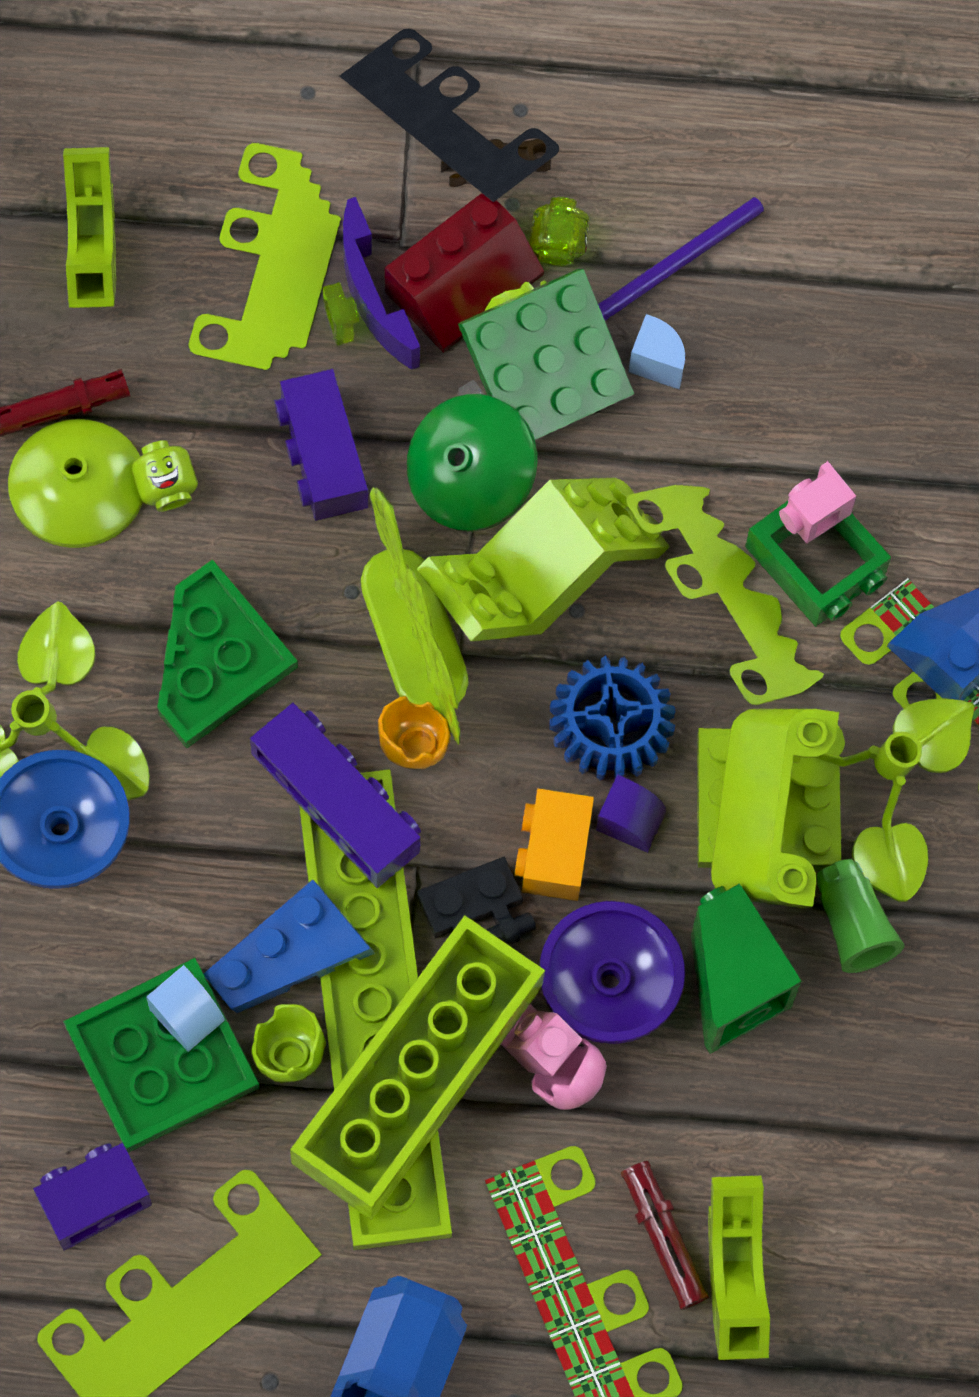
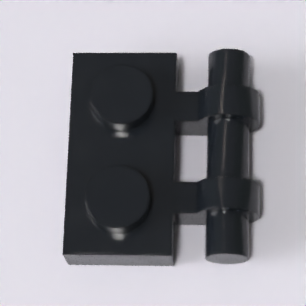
(478, 895)

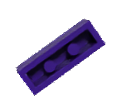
(321, 445)

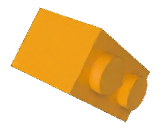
(556, 844)

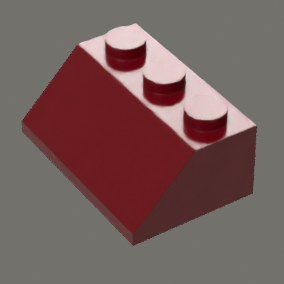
(461, 269)

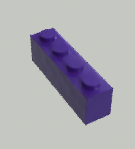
(336, 794)

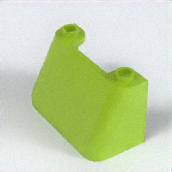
(755, 803)

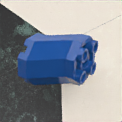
(402, 1343)

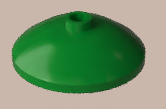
(496, 465)

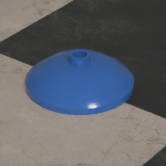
(57, 790)

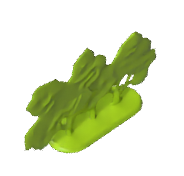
(412, 623)

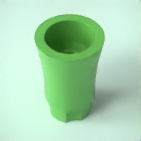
(856, 918)

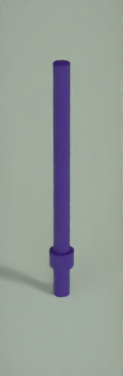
(680, 257)

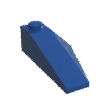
(944, 646)

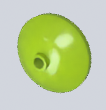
(77, 507)

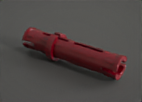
(64, 401)
(641, 1181)

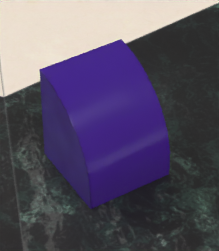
(631, 814)

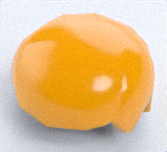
(413, 734)

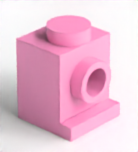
(818, 504)
(541, 1041)

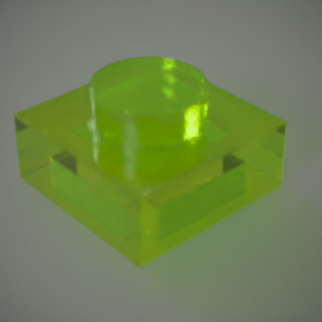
(340, 313)

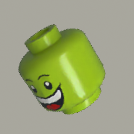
(164, 476)

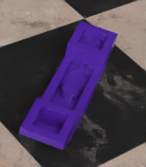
(391, 329)

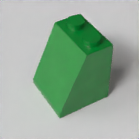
(737, 968)

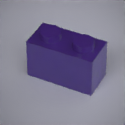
(92, 1194)

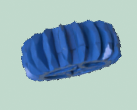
(629, 714)

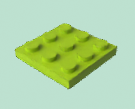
(811, 816)

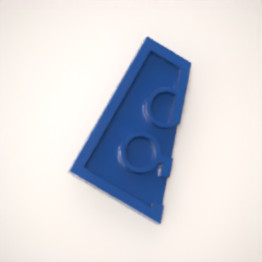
(292, 945)

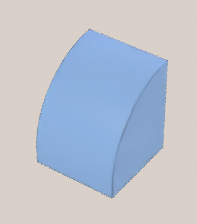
(658, 353)
(185, 1008)

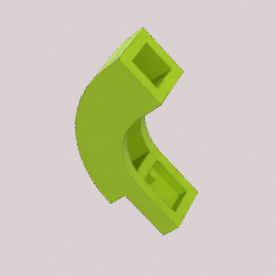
(90, 228)
(736, 1268)

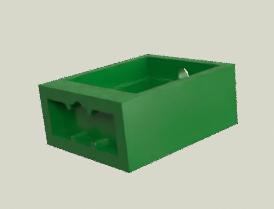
(833, 604)

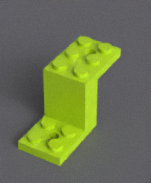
(542, 559)

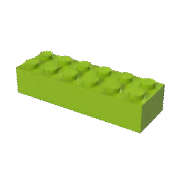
(417, 1067)

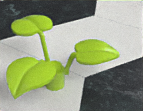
(63, 652)
(925, 734)

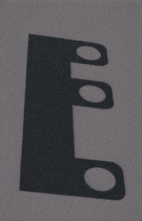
(430, 118)

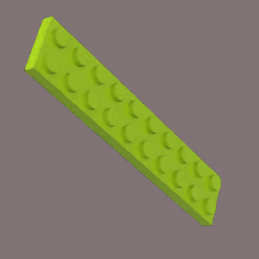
(355, 1008)

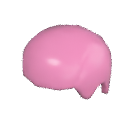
(575, 1080)

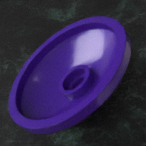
(616, 942)

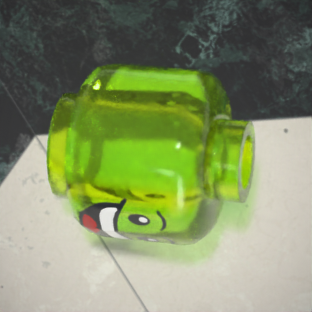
(559, 232)

